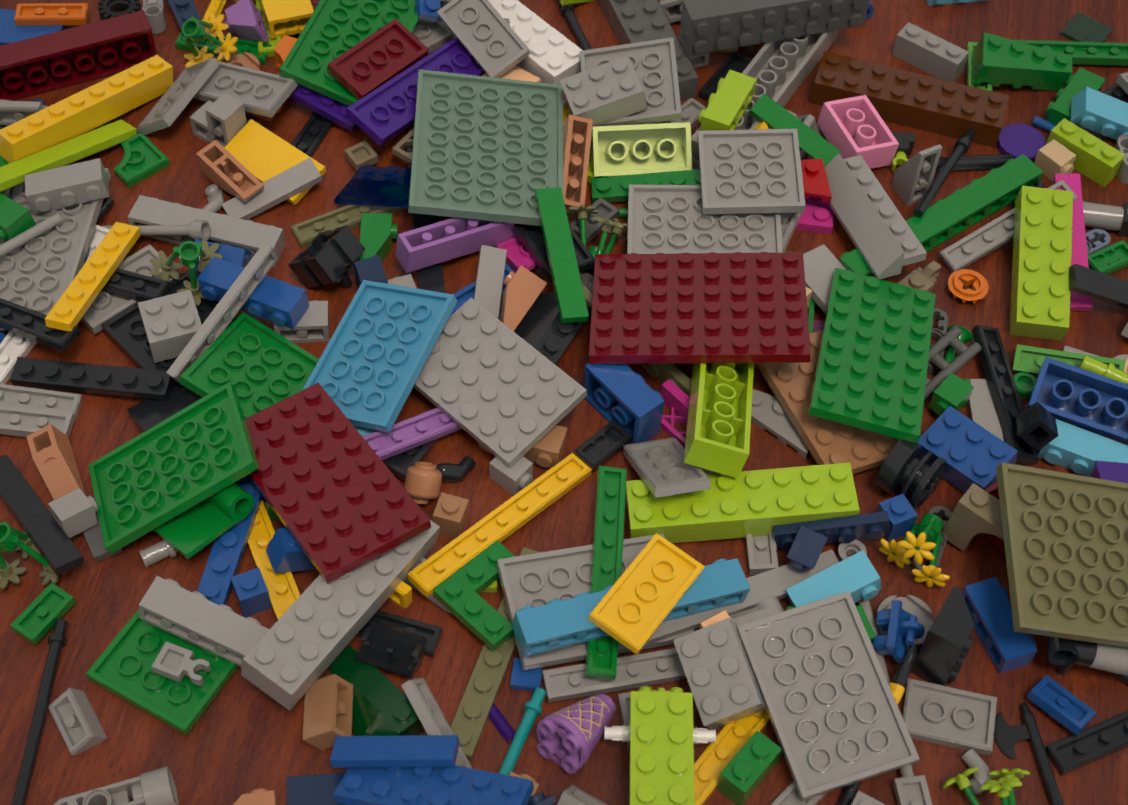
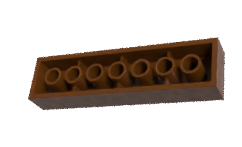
(913, 98)

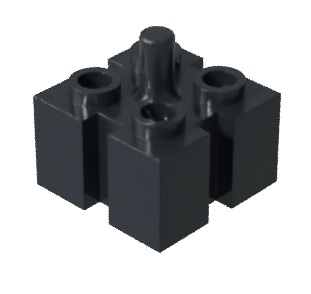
(327, 258)

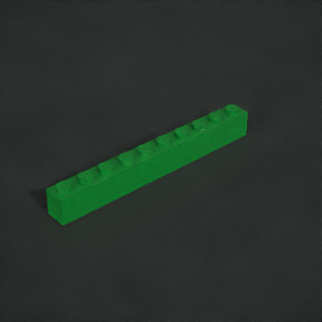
(962, 208)

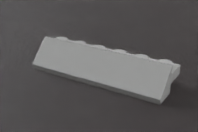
(871, 217)

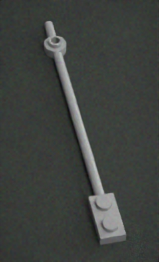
(909, 788)

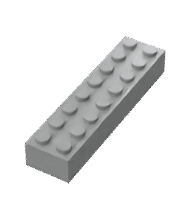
(326, 621)

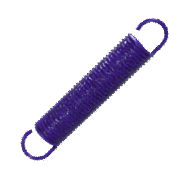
(501, 723)

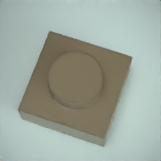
(361, 155)

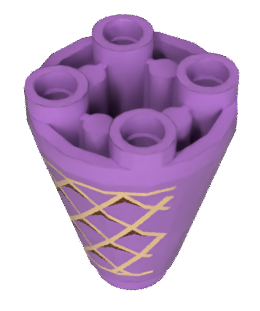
(574, 731)

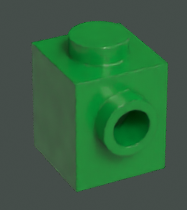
(951, 392)

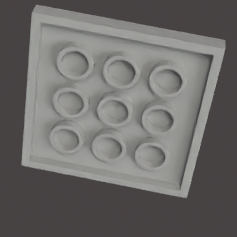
(657, 72)
(750, 171)

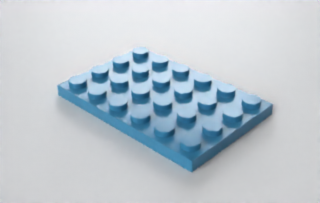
(381, 350)

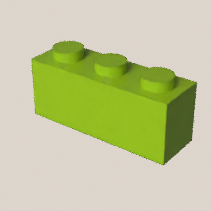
(728, 103)
(1093, 156)

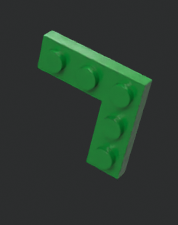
(462, 597)

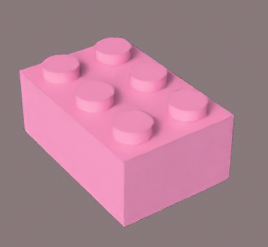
(858, 130)

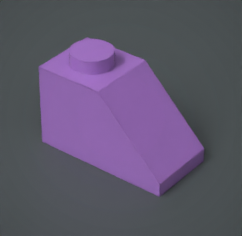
(246, 21)

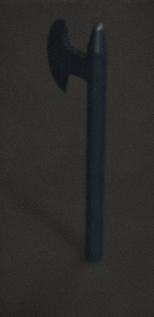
(1007, 736)

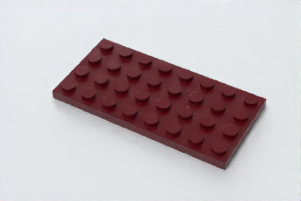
(329, 484)

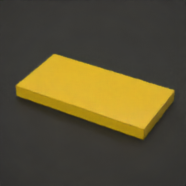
(267, 154)
(646, 593)

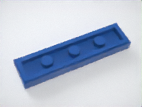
(395, 751)

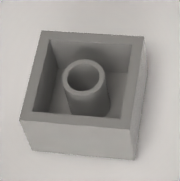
(169, 323)

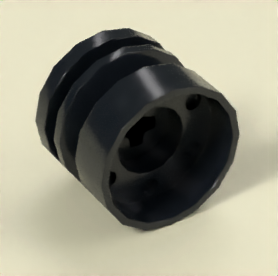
(915, 475)

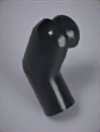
(456, 472)

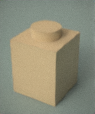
(1055, 159)

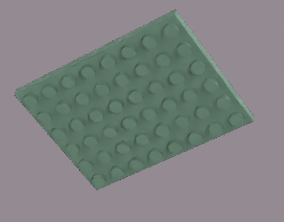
(484, 146)

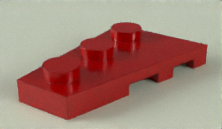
(815, 180)

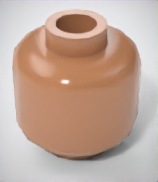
(423, 482)

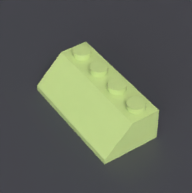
(640, 148)

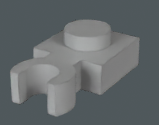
(177, 661)

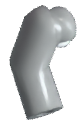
(215, 199)
(972, 760)

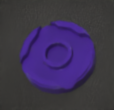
(1019, 140)

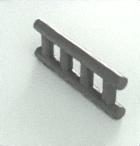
(966, 353)

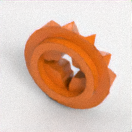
(965, 278)

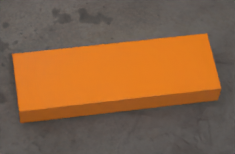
(51, 14)

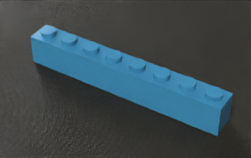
(567, 623)

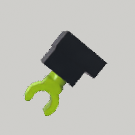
(906, 144)

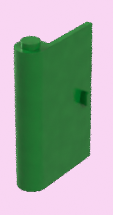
(206, 520)

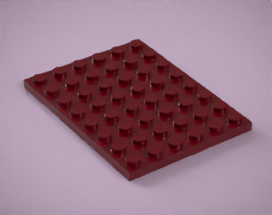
(699, 308)

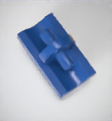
(901, 629)

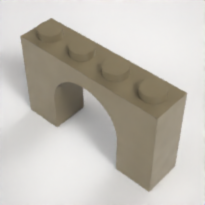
(974, 514)

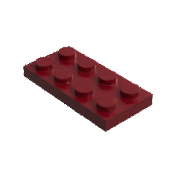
(377, 59)

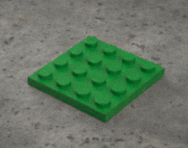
(255, 361)
(128, 674)

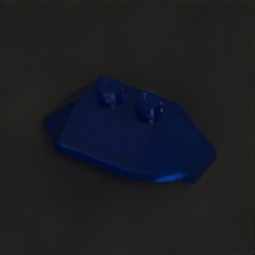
(377, 187)

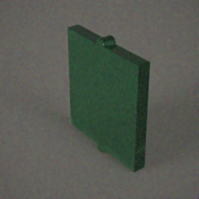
(1085, 29)

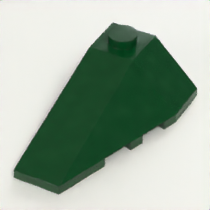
(377, 703)

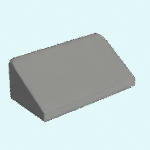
(77, 721)

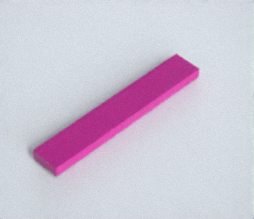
(1079, 247)

